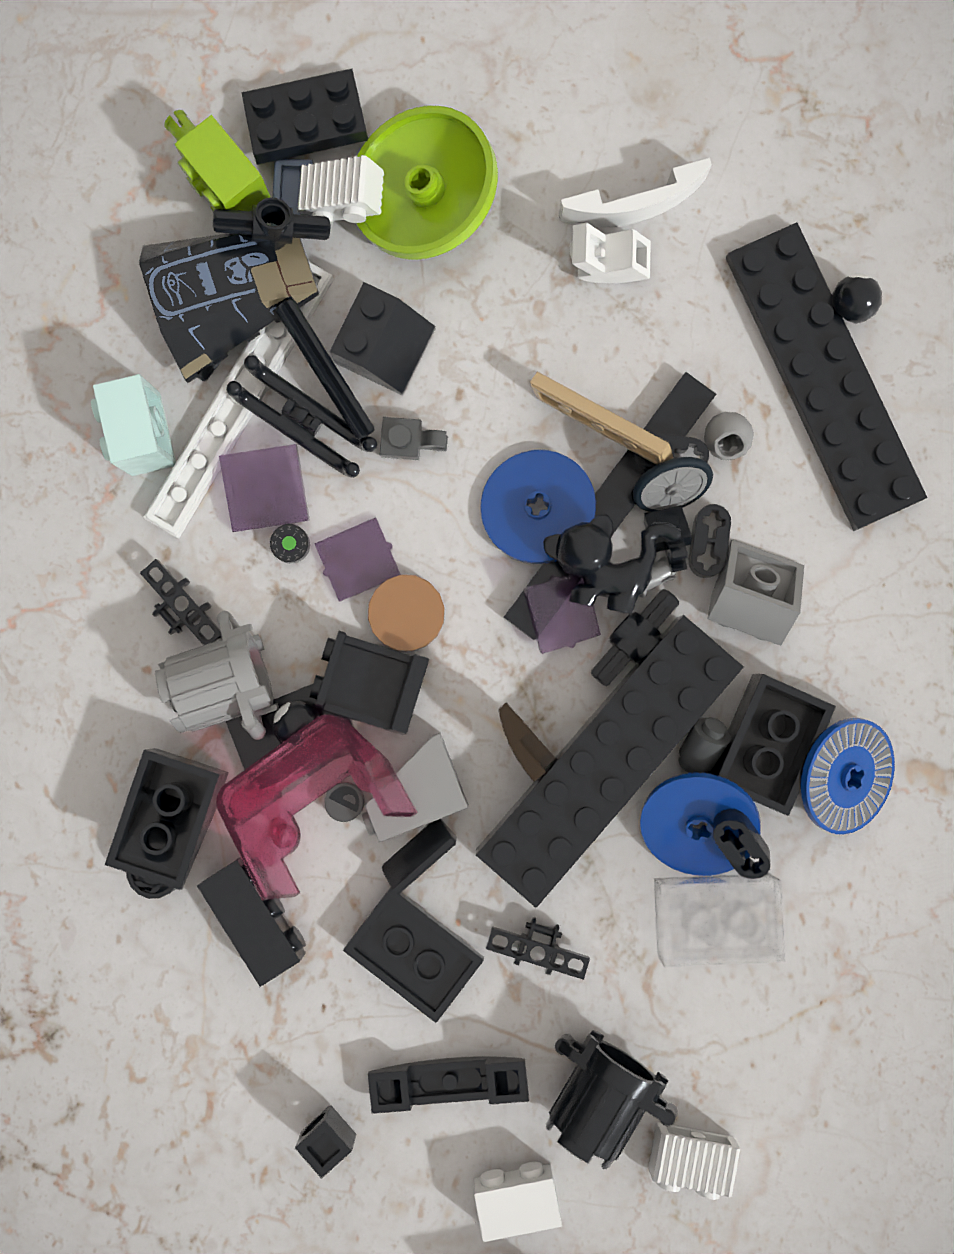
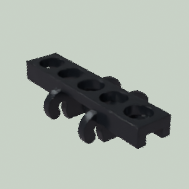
(169, 600)
(550, 950)

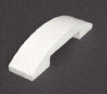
(638, 207)

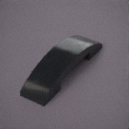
(447, 1081)

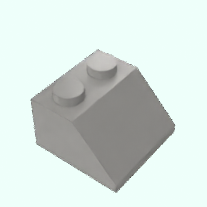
(757, 593)

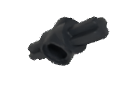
(276, 212)
(635, 637)

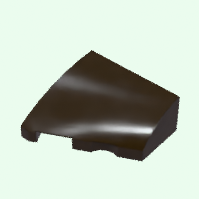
(524, 743)

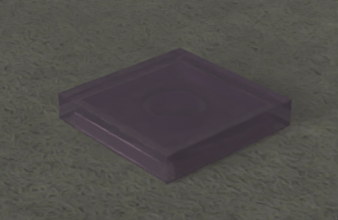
(264, 488)

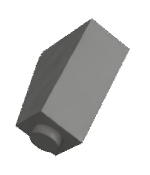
(431, 786)

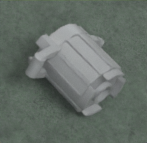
(219, 681)

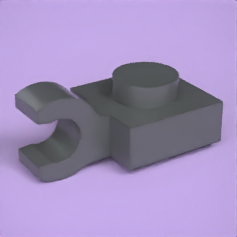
(404, 438)

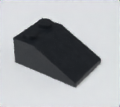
(165, 817)

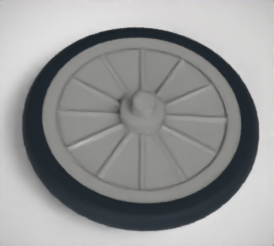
(673, 484)

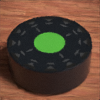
(290, 543)

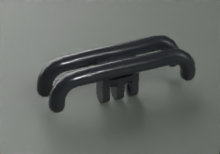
(299, 418)

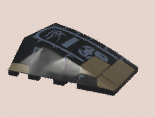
(220, 293)

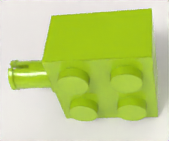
(216, 164)

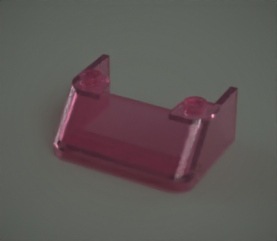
(265, 796)

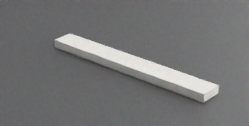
(223, 424)

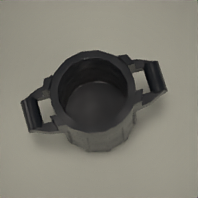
(604, 1099)

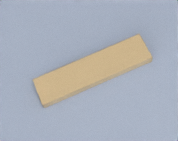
(601, 419)

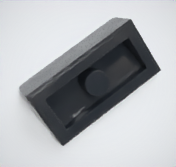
(418, 855)

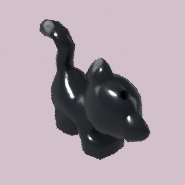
(587, 553)

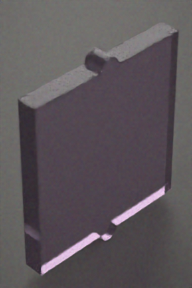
(357, 559)
(556, 619)

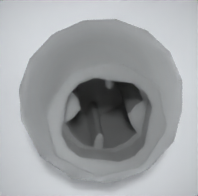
(728, 435)

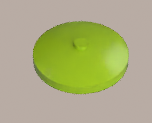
(435, 181)

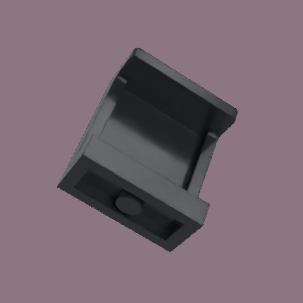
(369, 683)

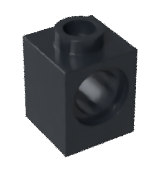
(326, 1141)

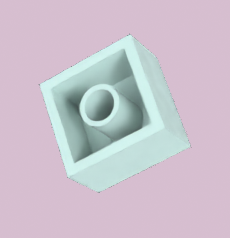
(133, 425)

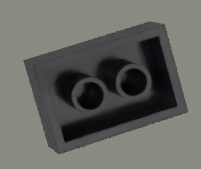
(772, 740)

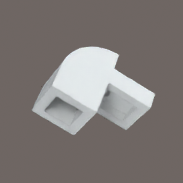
(610, 257)

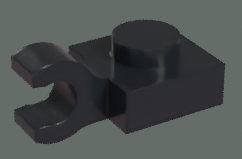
(675, 551)

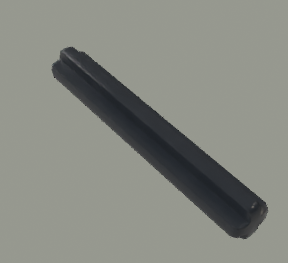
(325, 369)

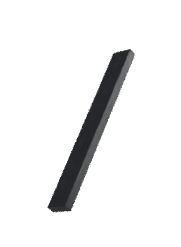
(615, 495)

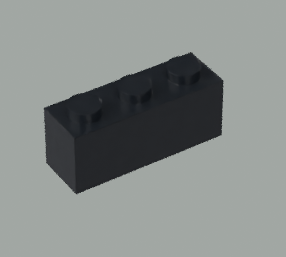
(253, 923)

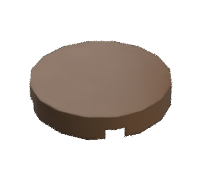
(406, 613)

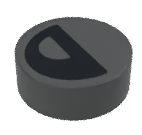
(344, 802)

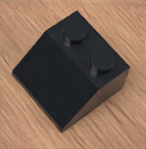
(382, 339)

